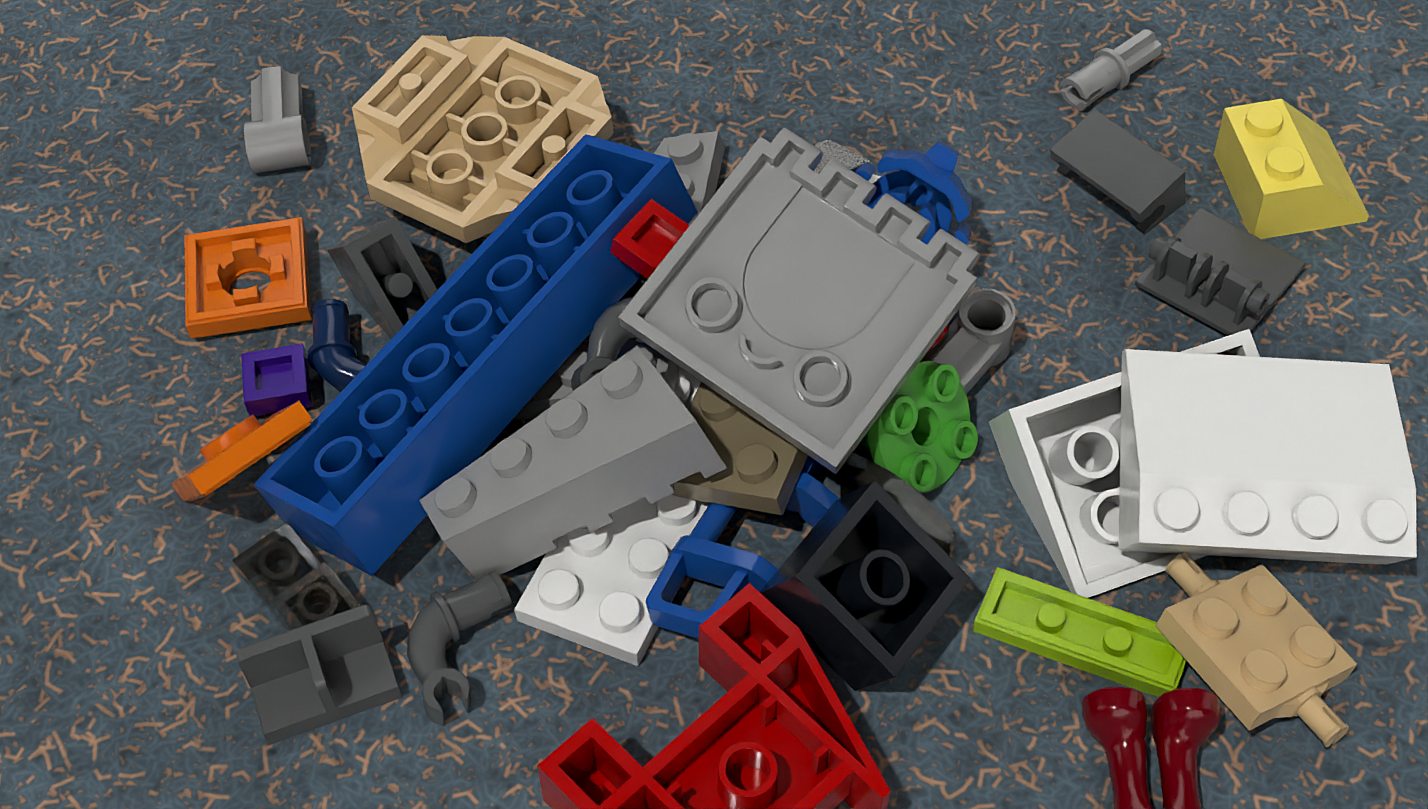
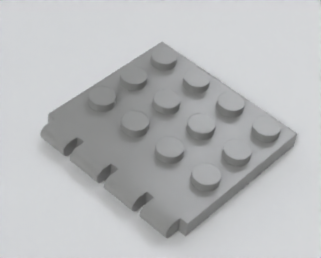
(803, 296)

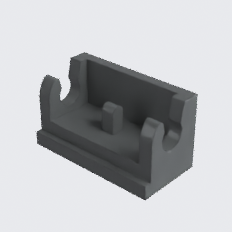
(1122, 169)

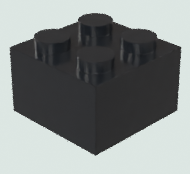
(866, 586)

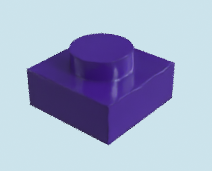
(275, 379)

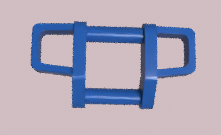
(723, 565)

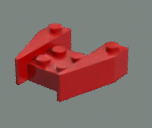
(761, 746)

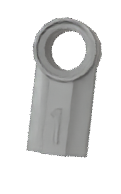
(277, 130)
(973, 349)

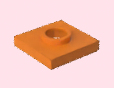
(223, 255)
(240, 449)

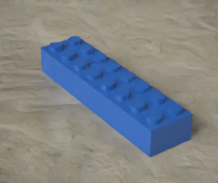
(469, 356)

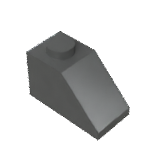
(384, 273)

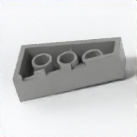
(571, 468)

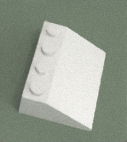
(1263, 459)
(1067, 476)

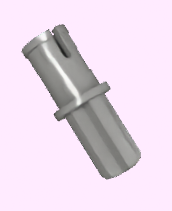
(1110, 69)

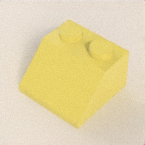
(1284, 171)

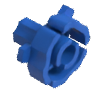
(924, 182)

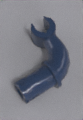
(331, 350)

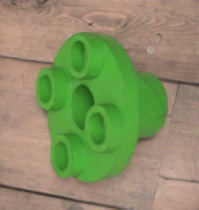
(924, 428)

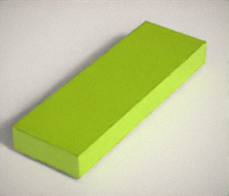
(1079, 633)

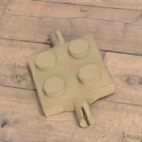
(1256, 647)

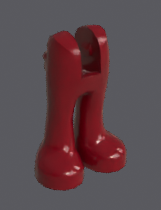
(1179, 727)

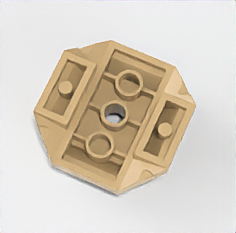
(472, 129)

